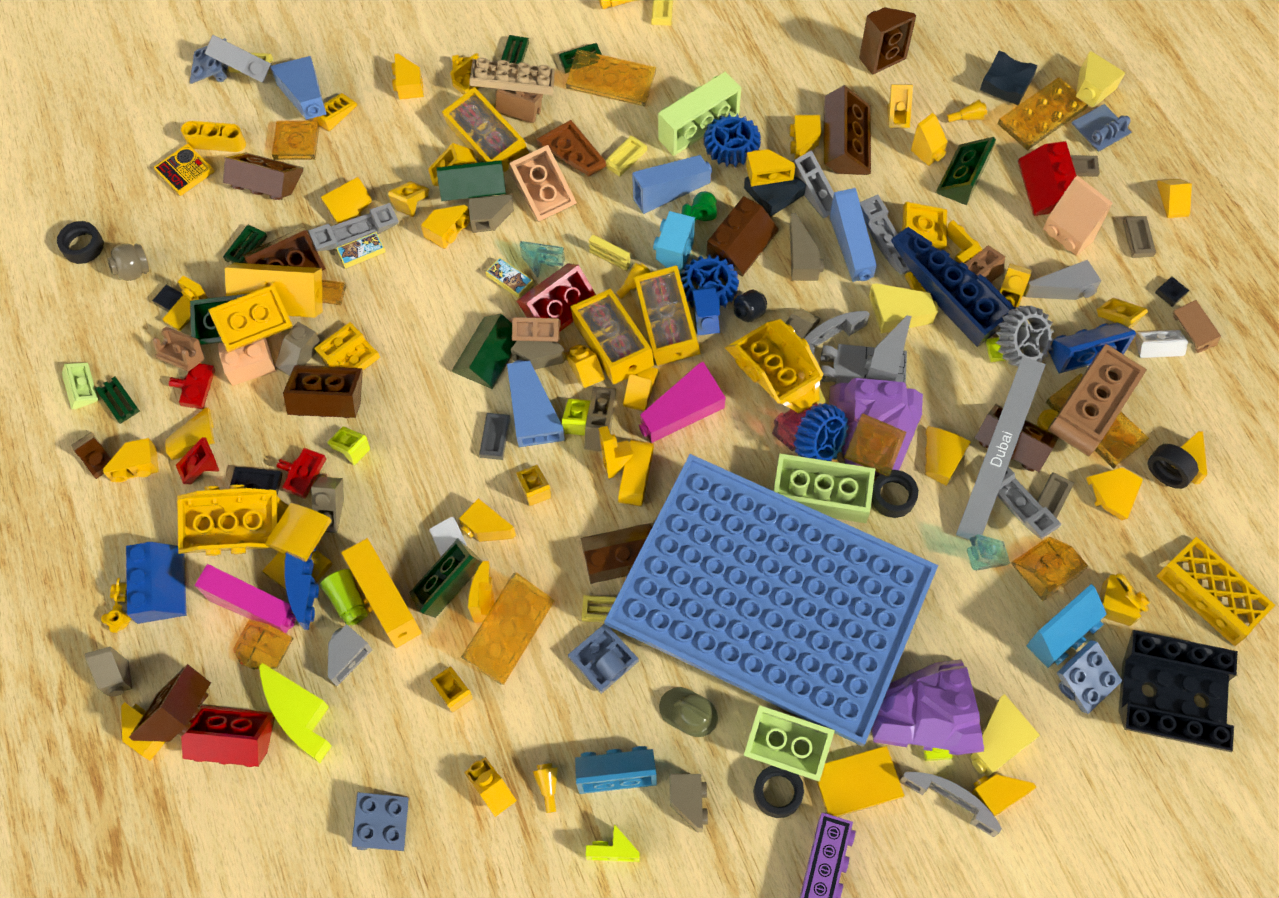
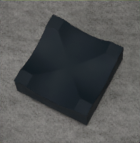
(1008, 78)
(776, 196)

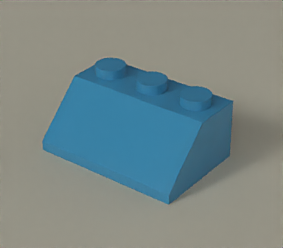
(1068, 628)
(615, 770)

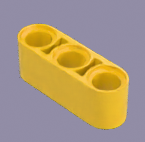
(213, 136)
(636, 473)

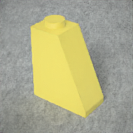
(1097, 79)
(895, 303)
(1003, 737)

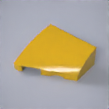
(347, 200)
(189, 434)
(943, 453)
(481, 593)

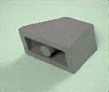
(345, 653)

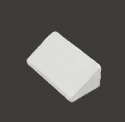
(1161, 343)
(445, 534)

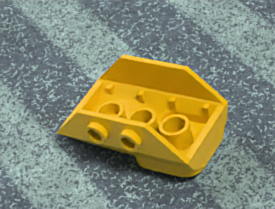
(780, 364)
(227, 519)

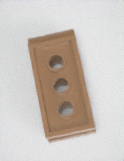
(1097, 400)

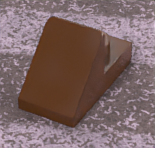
(92, 454)

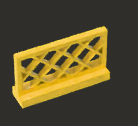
(1205, 601)

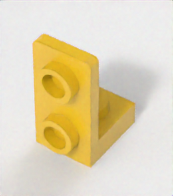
(968, 246)
(180, 313)

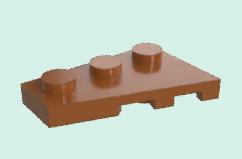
(573, 148)

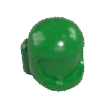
(702, 208)

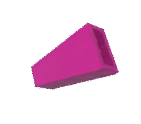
(683, 404)
(244, 599)

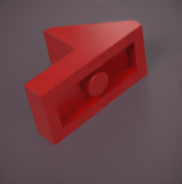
(197, 461)

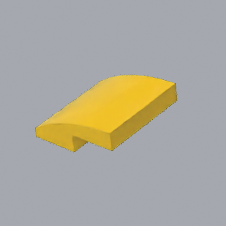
(347, 349)
(298, 531)

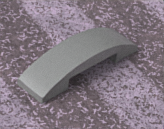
(882, 231)
(331, 237)
(848, 322)
(1025, 507)
(982, 816)

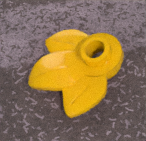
(1138, 599)

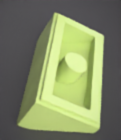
(79, 385)

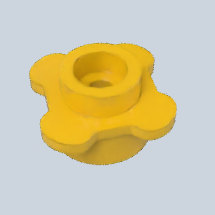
(118, 591)
(120, 623)

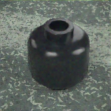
(750, 305)

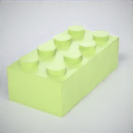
(689, 116)
(826, 486)

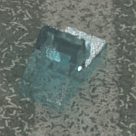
(538, 254)
(987, 553)

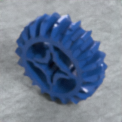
(735, 137)
(706, 275)
(821, 433)

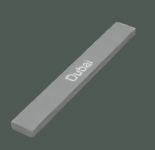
(1001, 448)

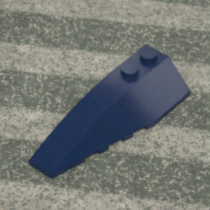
(961, 294)

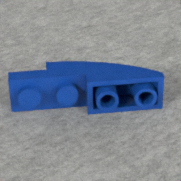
(301, 588)

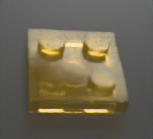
(295, 140)
(875, 444)

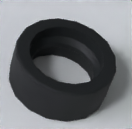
(77, 229)
(1184, 463)
(893, 510)
(767, 808)

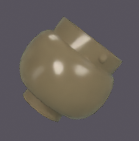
(128, 261)

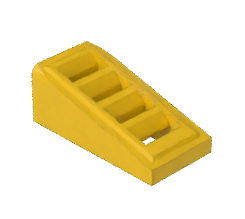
(334, 118)

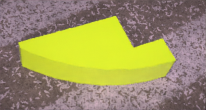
(295, 711)

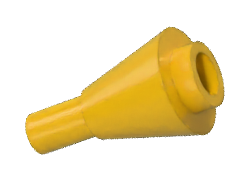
(974, 111)
(629, 283)
(546, 779)

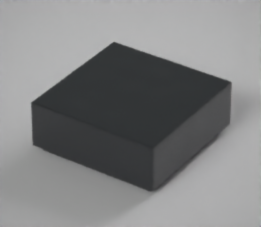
(1172, 291)
(167, 298)

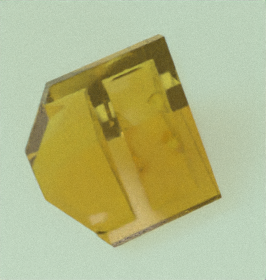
(261, 644)

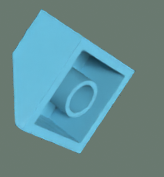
(675, 240)

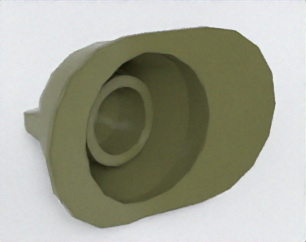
(688, 712)

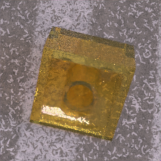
(1049, 566)

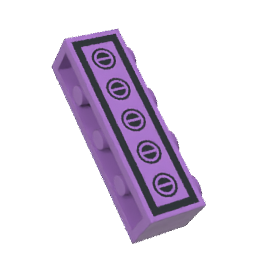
(828, 858)

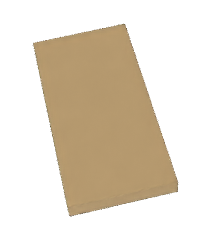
(512, 76)

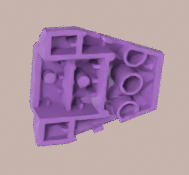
(883, 401)
(931, 711)

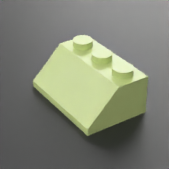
(789, 743)

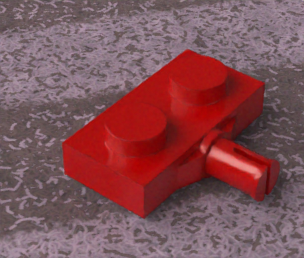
(194, 386)
(302, 472)

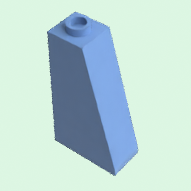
(300, 85)
(669, 181)
(852, 235)
(532, 410)

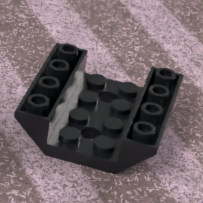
(1176, 674)

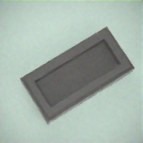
(494, 436)

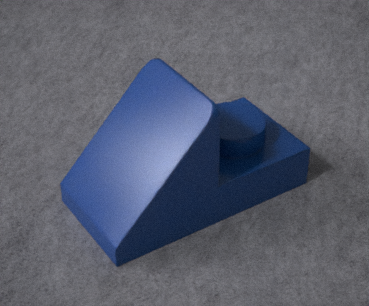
(706, 311)

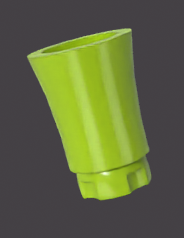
(344, 596)

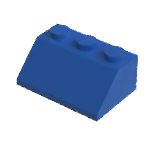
(1082, 347)
(155, 582)

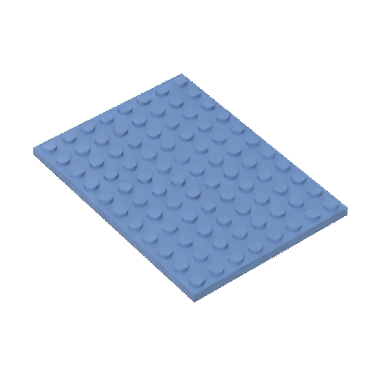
(774, 598)

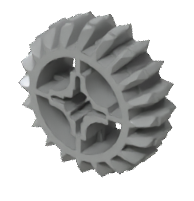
(1031, 338)

